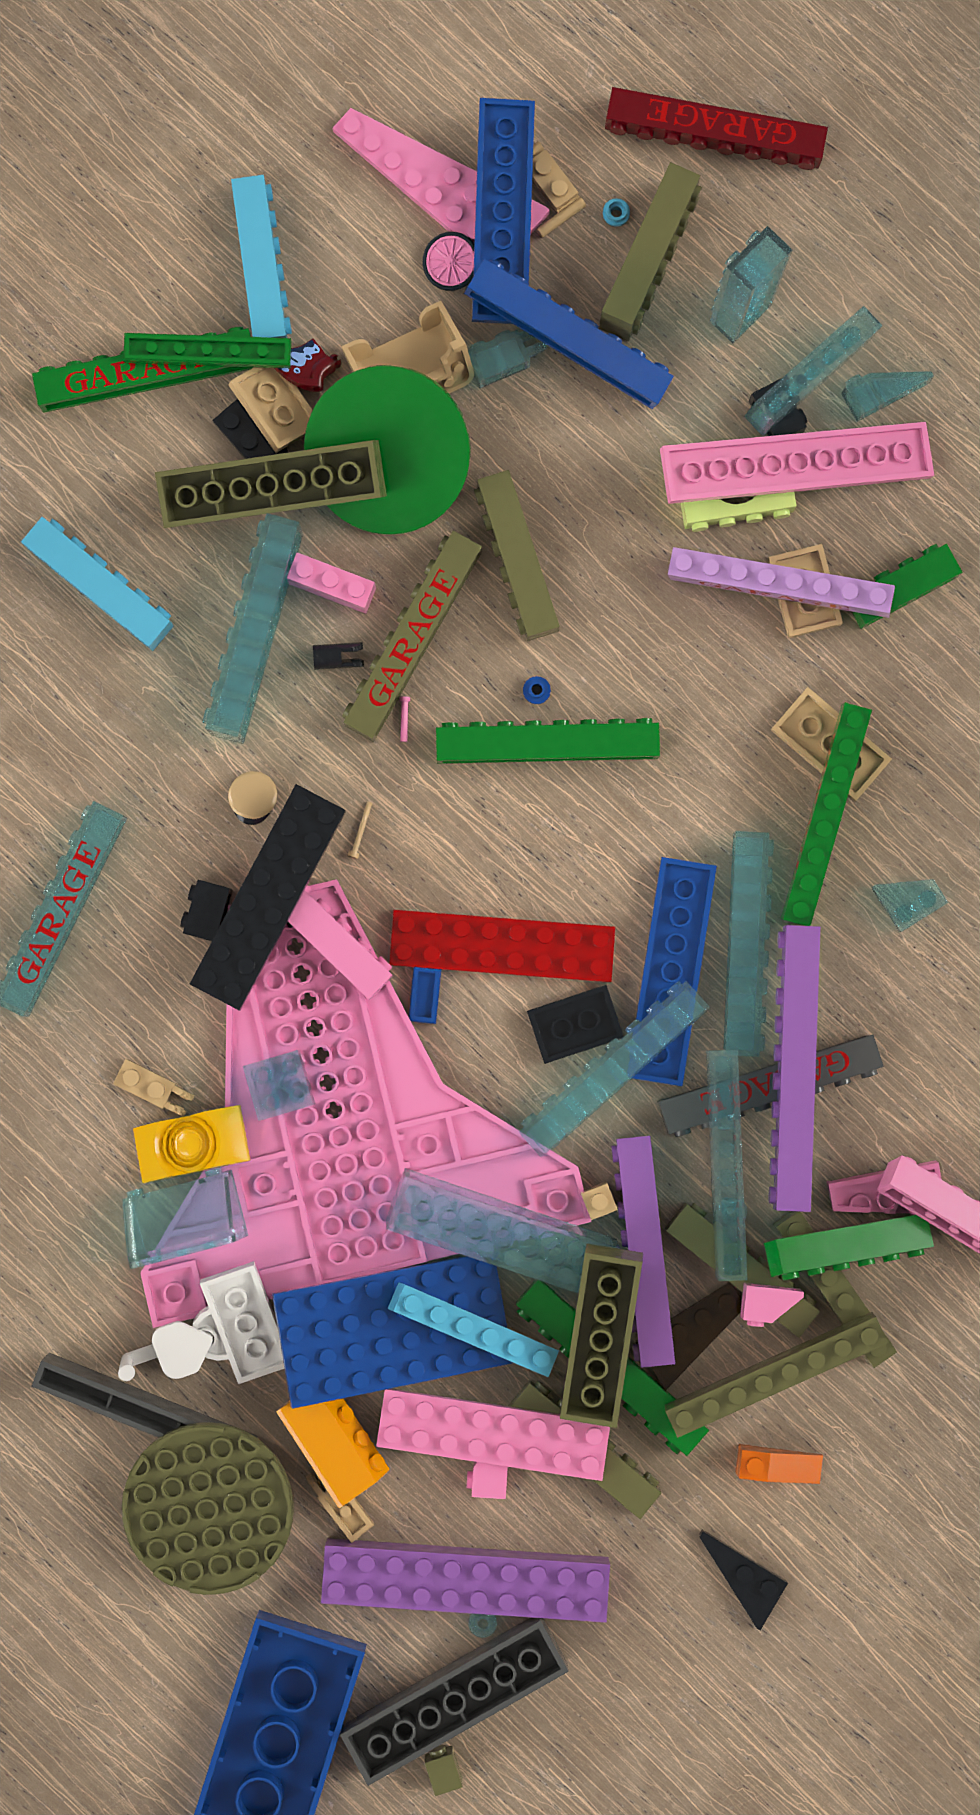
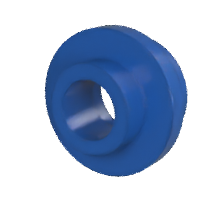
(533, 698)

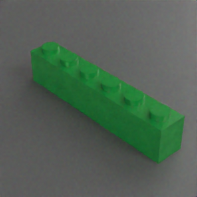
(848, 1245)

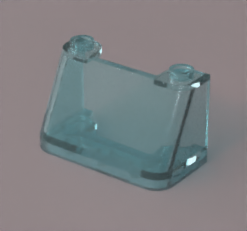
(182, 1219)

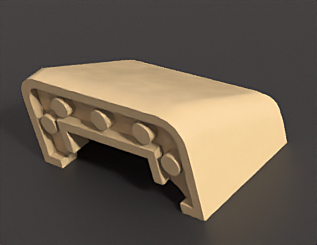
(431, 349)

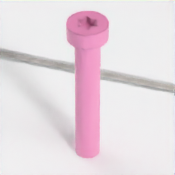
(404, 718)

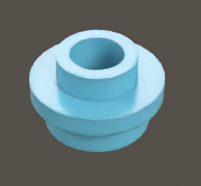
(616, 204)

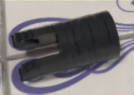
(329, 656)

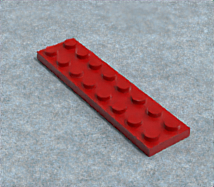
(502, 946)

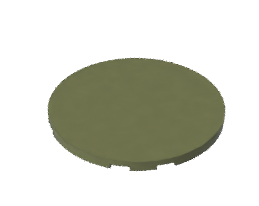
(207, 1508)

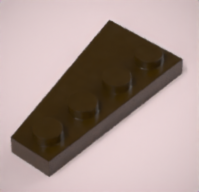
(697, 1328)

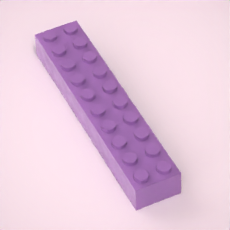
(465, 1580)

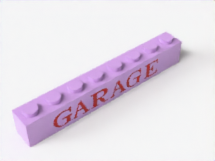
(781, 582)

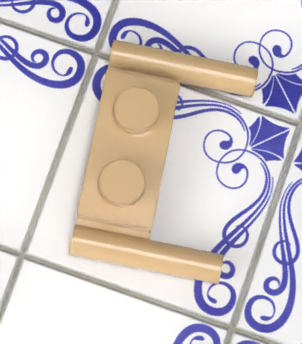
(555, 188)

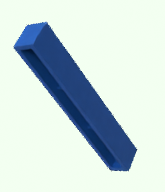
(568, 333)

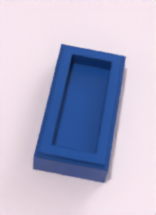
(424, 995)

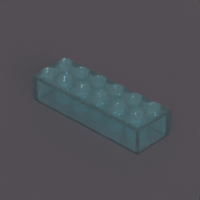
(749, 283)

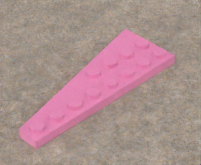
(426, 176)

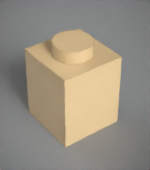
(598, 1200)

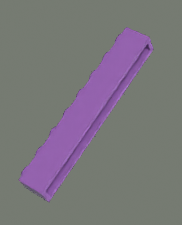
(644, 1235)

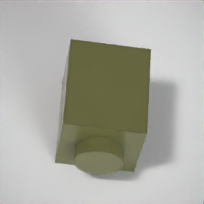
(443, 1770)

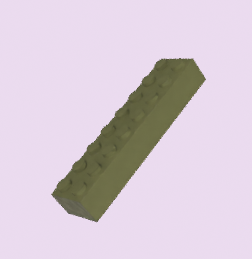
(271, 484)

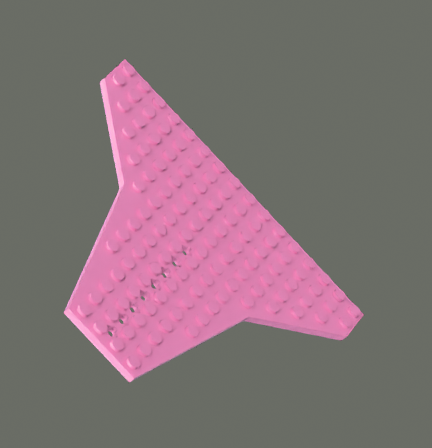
(326, 1183)

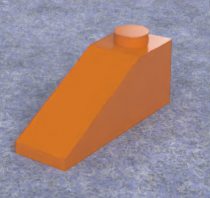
(778, 1465)

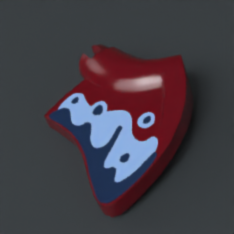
(309, 366)

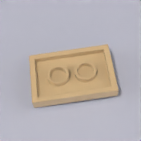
(273, 405)
(803, 617)

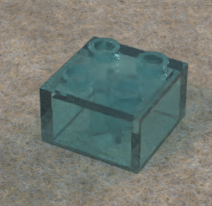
(279, 1085)

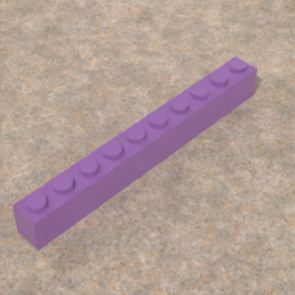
(795, 1068)

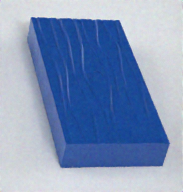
(281, 1720)

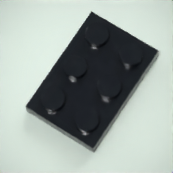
(575, 1024)

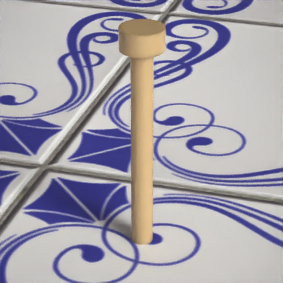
(353, 854)

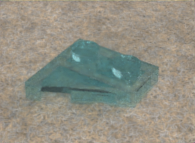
(909, 901)

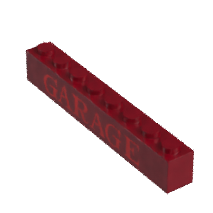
(716, 128)

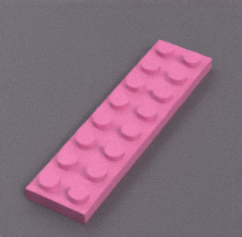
(491, 1434)

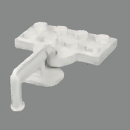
(235, 1316)

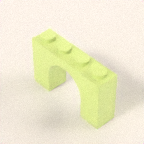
(703, 513)

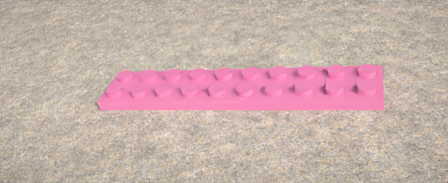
(796, 462)

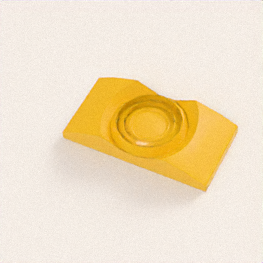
(191, 1144)

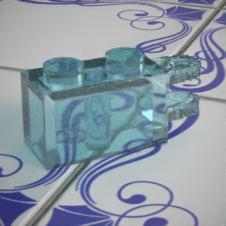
(502, 356)

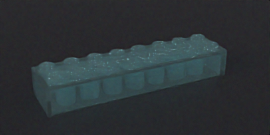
(254, 629)
(491, 1230)

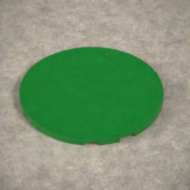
(419, 438)

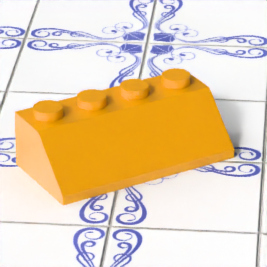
(335, 1447)

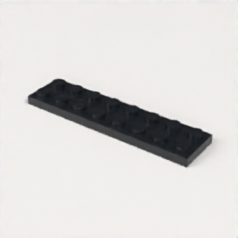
(267, 897)

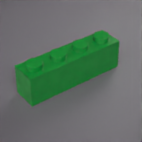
(916, 579)

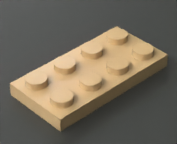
(809, 731)

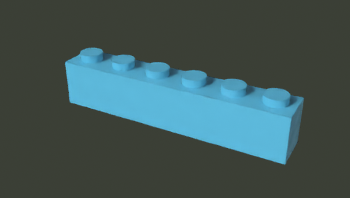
(259, 257)
(97, 583)
(473, 1329)

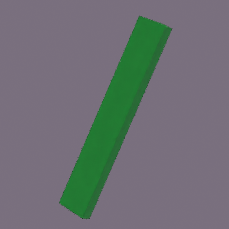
(207, 350)

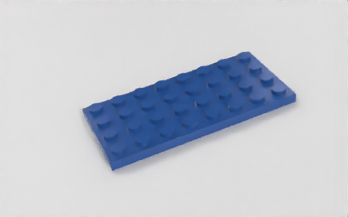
(348, 1343)

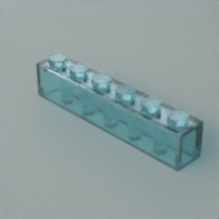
(813, 371)

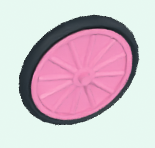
(449, 261)

